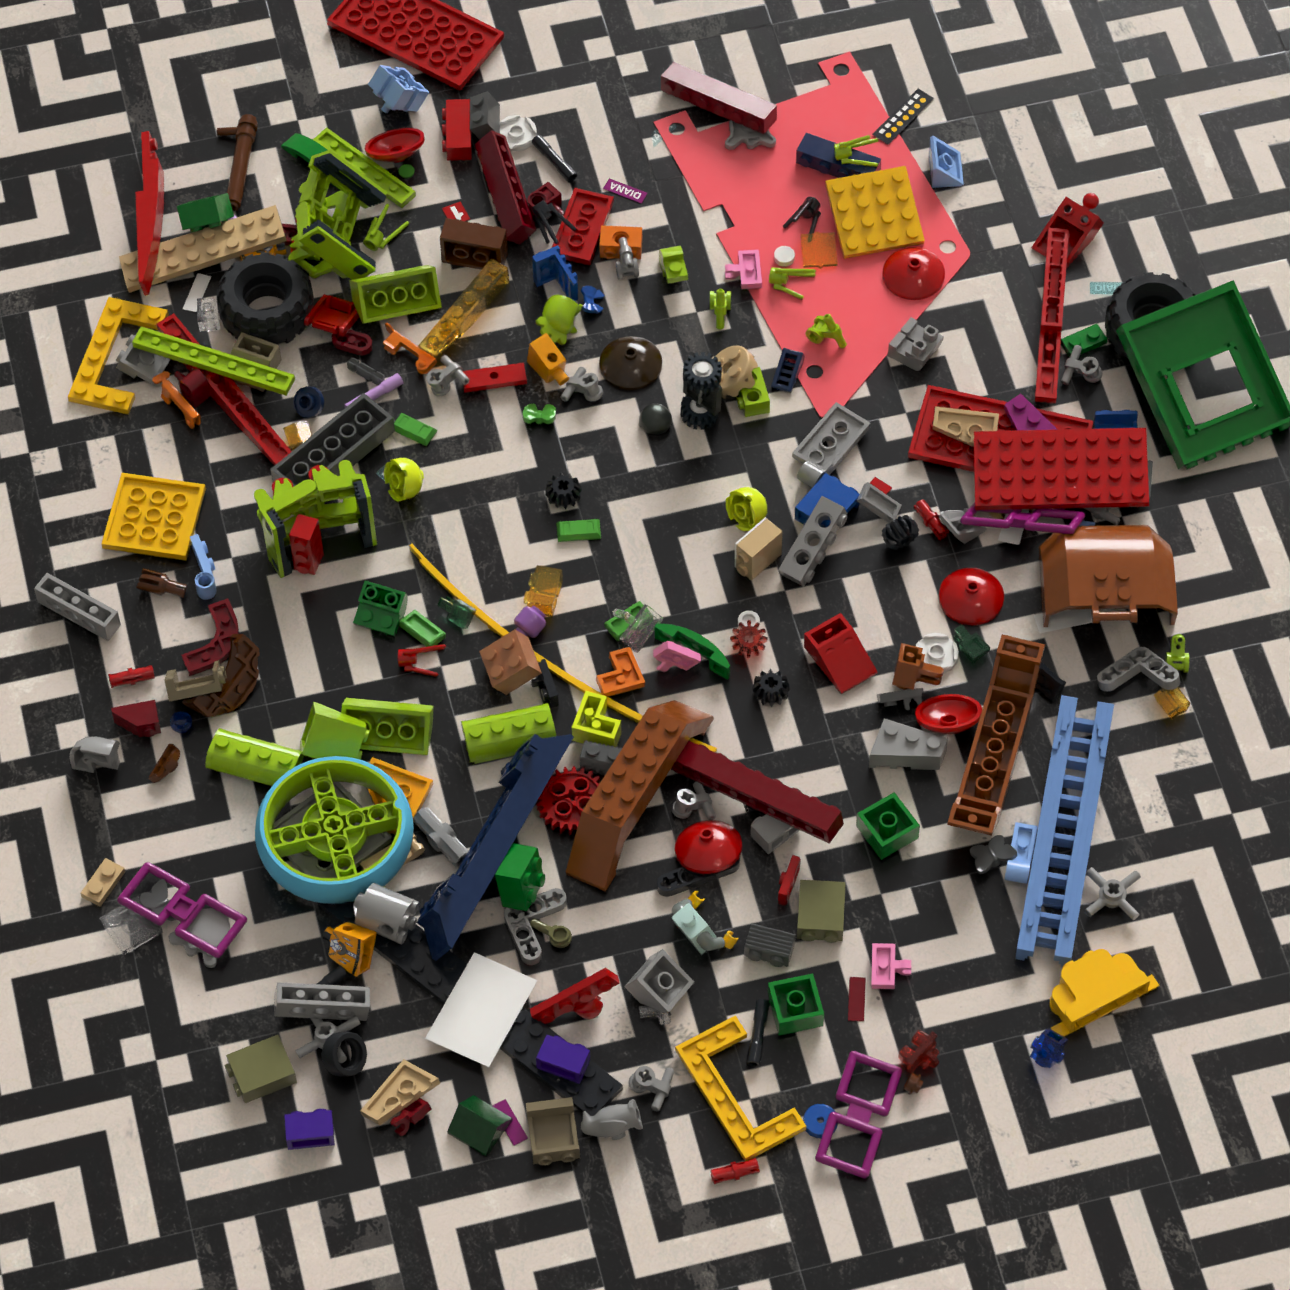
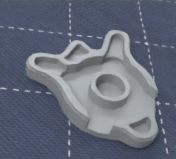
(742, 134)
(209, 926)

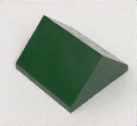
(478, 1124)

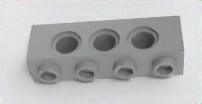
(801, 548)
(77, 606)
(321, 1001)

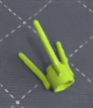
(843, 150)
(374, 237)
(780, 276)

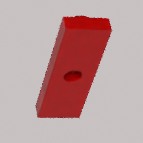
(495, 377)

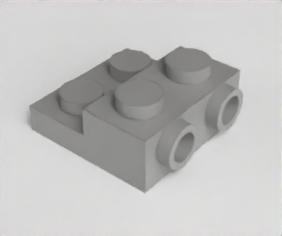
(140, 362)

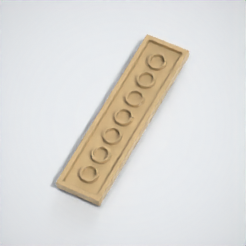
(209, 246)

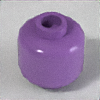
(530, 621)

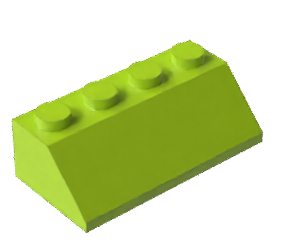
(396, 293)
(393, 725)

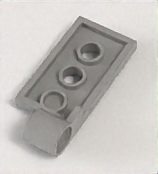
(821, 459)

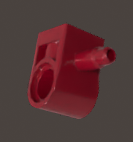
(549, 194)
(193, 387)

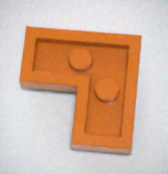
(626, 674)

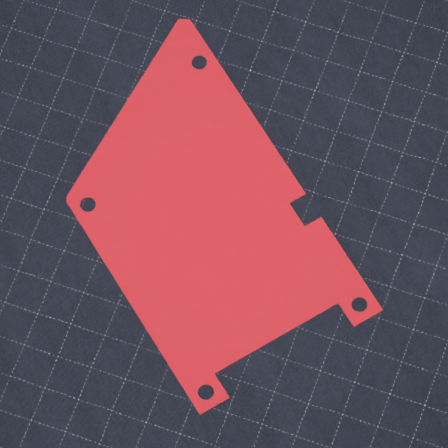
(767, 187)

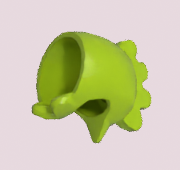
(558, 318)

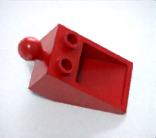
(1079, 232)

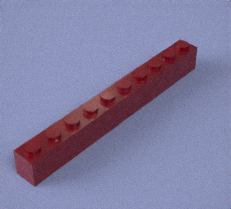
(759, 791)

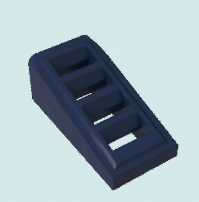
(793, 355)

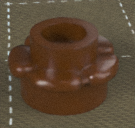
(913, 1083)

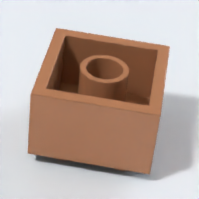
(510, 662)

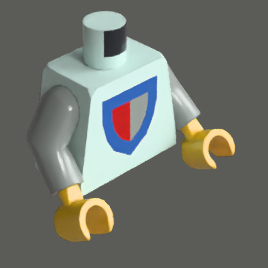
(696, 928)

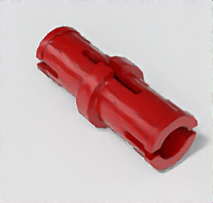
(931, 519)
(131, 676)
(734, 1171)

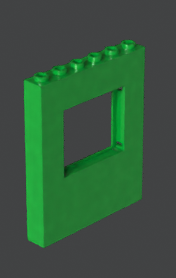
(1190, 334)

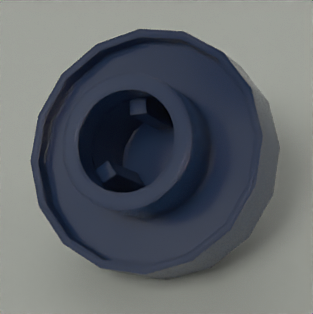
(308, 401)

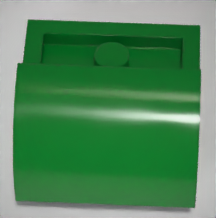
(380, 608)

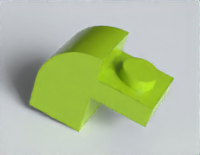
(673, 264)

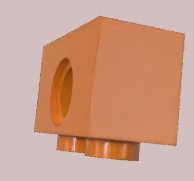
(610, 241)

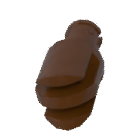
(159, 584)

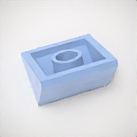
(944, 164)

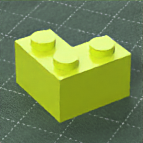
(592, 723)

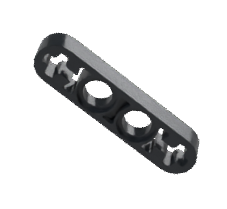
(698, 880)

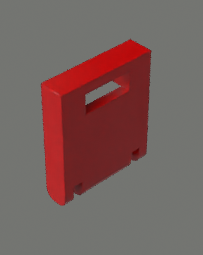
(332, 320)

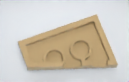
(962, 423)
(398, 1091)

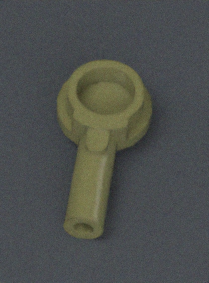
(558, 935)

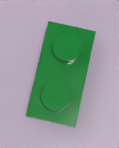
(1088, 339)

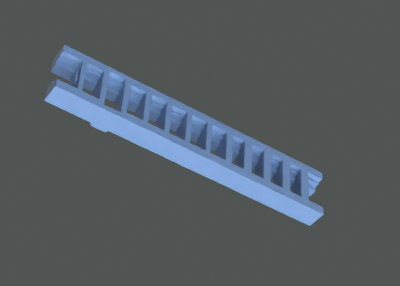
(1046, 836)

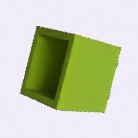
(332, 734)

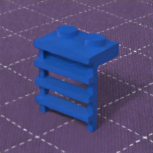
(550, 266)

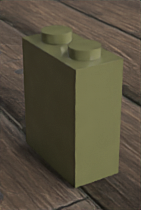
(821, 910)
(260, 1069)

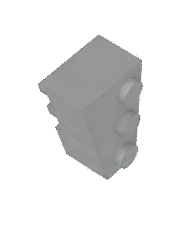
(907, 747)

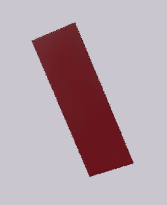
(856, 998)

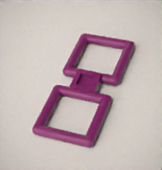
(1026, 520)
(182, 909)
(858, 1114)

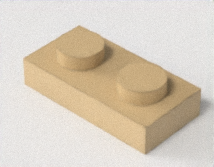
(102, 882)

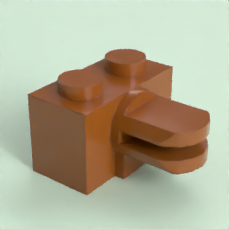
(912, 669)

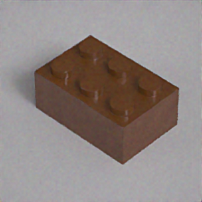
(472, 244)

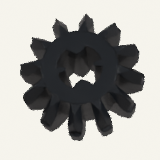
(563, 491)
(900, 532)
(771, 687)

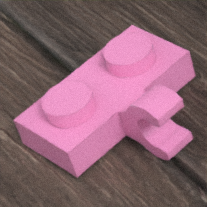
(747, 269)
(676, 655)
(885, 966)

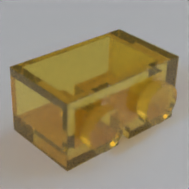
(544, 588)

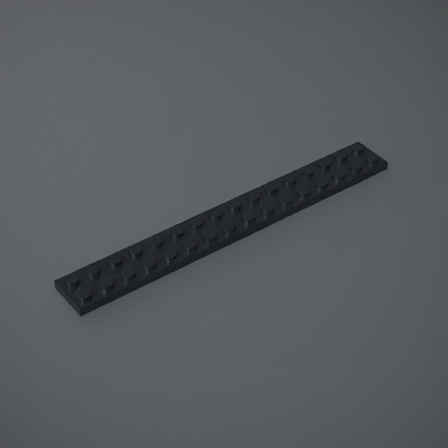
(526, 1034)

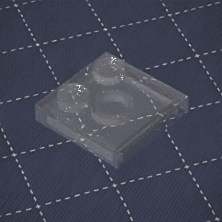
(129, 928)

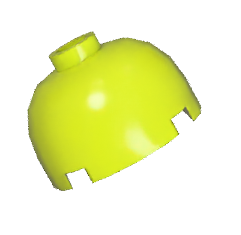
(404, 478)
(746, 507)

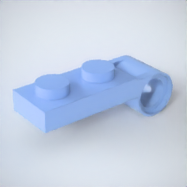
(206, 566)
(1023, 842)

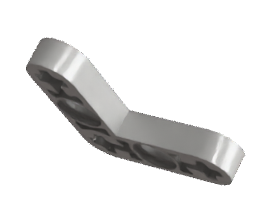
(1138, 661)
(523, 923)

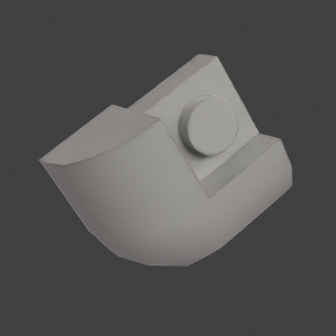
(94, 751)

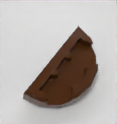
(167, 763)

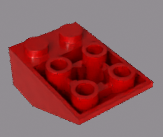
(839, 653)

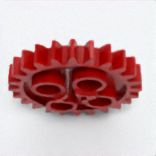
(568, 784)

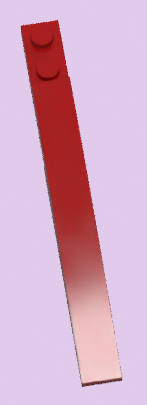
(149, 212)
(1051, 315)
(233, 400)

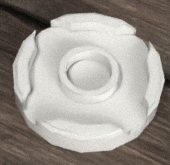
(518, 132)
(939, 650)

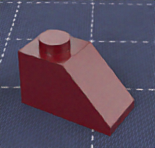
(138, 718)

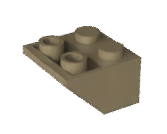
(258, 351)

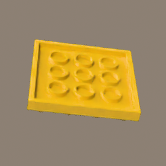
(874, 212)
(153, 516)

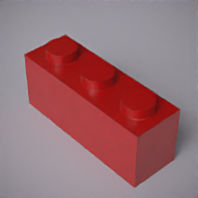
(457, 130)
(306, 544)

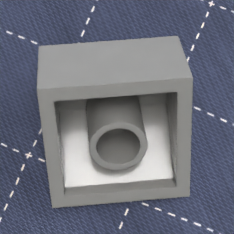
(659, 982)

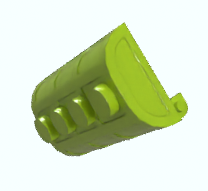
(504, 733)
(250, 757)

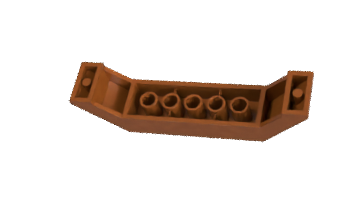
(998, 736)
(629, 789)

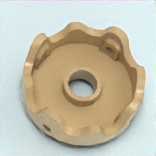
(740, 366)

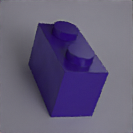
(563, 1058)
(309, 1129)

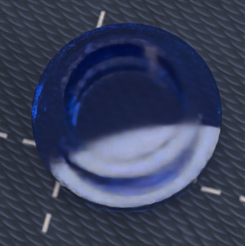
(181, 722)

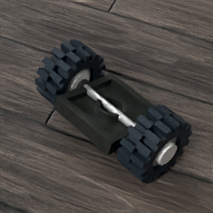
(702, 390)

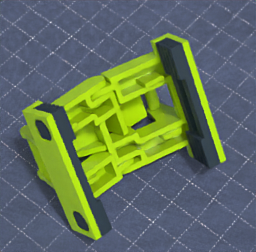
(327, 235)
(308, 500)

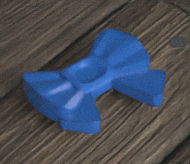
(590, 293)

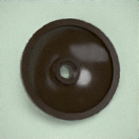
(630, 371)

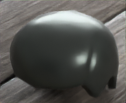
(655, 419)

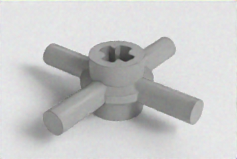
(1112, 893)
(322, 1032)

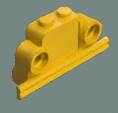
(1095, 988)

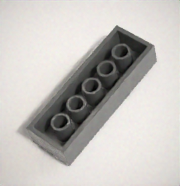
(345, 437)

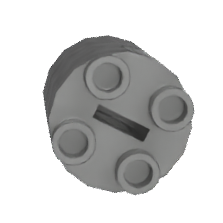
(385, 912)

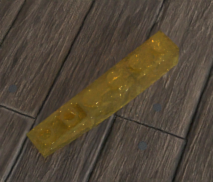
(467, 308)

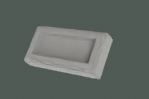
(879, 502)

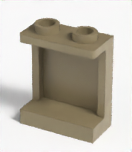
(197, 686)
(552, 1131)

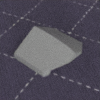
(964, 533)

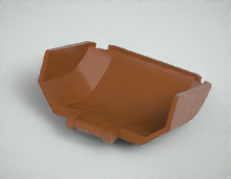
(1107, 571)

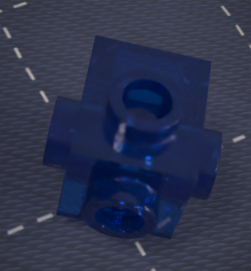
(1048, 1048)

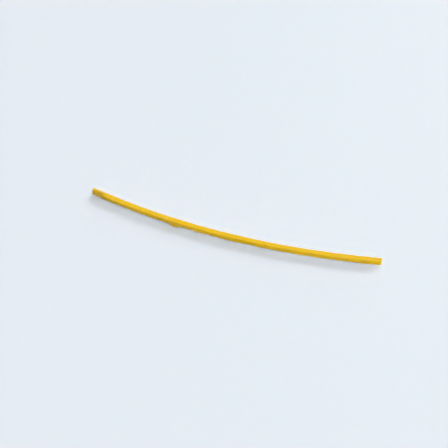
(496, 628)

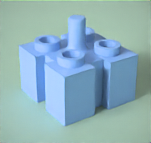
(398, 89)

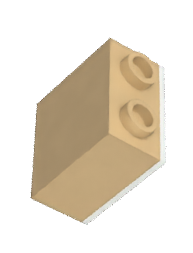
(758, 549)

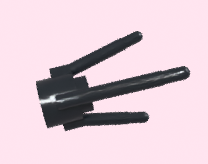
(807, 209)
(542, 213)

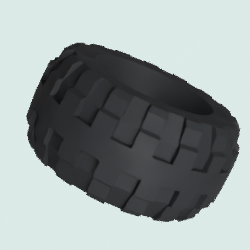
(262, 277)
(1139, 298)

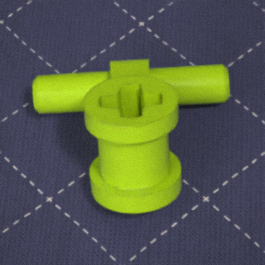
(720, 303)
(825, 328)
(1178, 655)

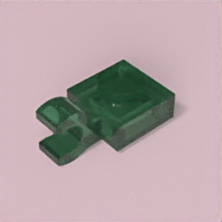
(459, 611)
(971, 645)

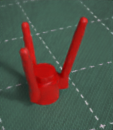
(408, 657)

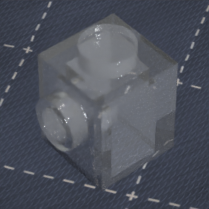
(208, 314)

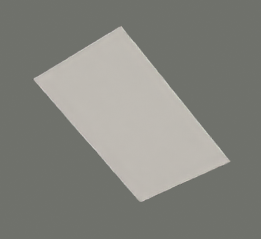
(481, 1009)

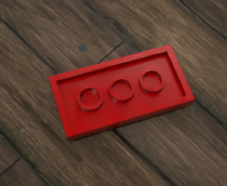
(587, 214)

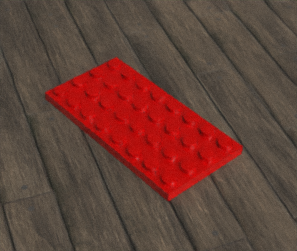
(421, 34)
(944, 450)
(1061, 469)

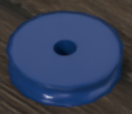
(811, 1118)

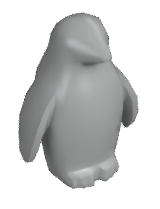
(612, 1121)

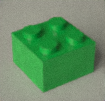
(205, 212)
(887, 825)
(520, 877)
(795, 1004)

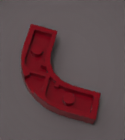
(219, 647)

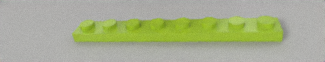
(213, 361)

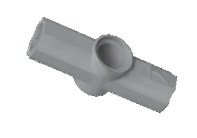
(440, 836)

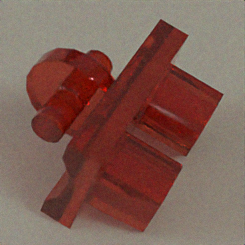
(925, 1044)

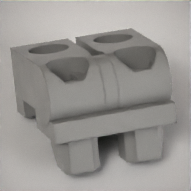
(914, 344)

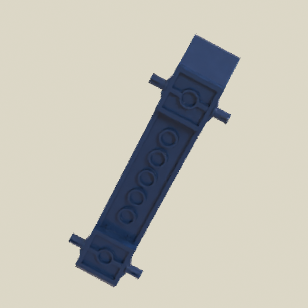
(459, 894)

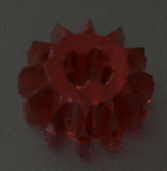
(739, 639)

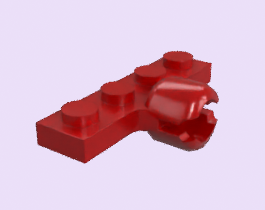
(581, 998)

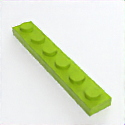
(396, 190)

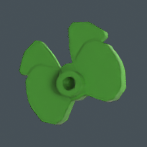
(531, 414)

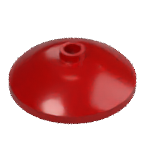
(395, 144)
(913, 281)
(969, 605)
(948, 713)
(708, 847)

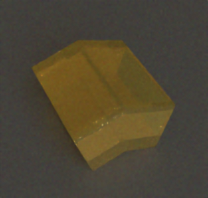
(297, 434)
(1172, 702)

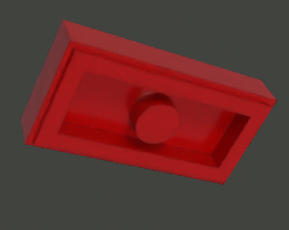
(788, 880)

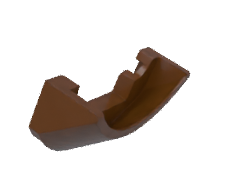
(240, 680)

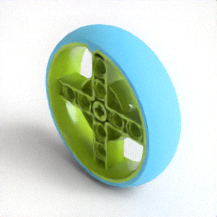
(320, 775)

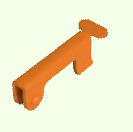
(396, 341)
(170, 392)

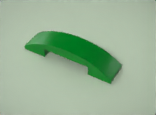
(303, 146)
(697, 643)

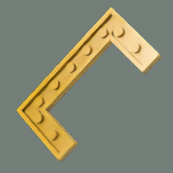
(85, 386)
(748, 1140)

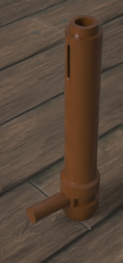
(245, 137)

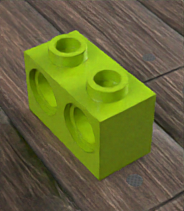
(755, 399)

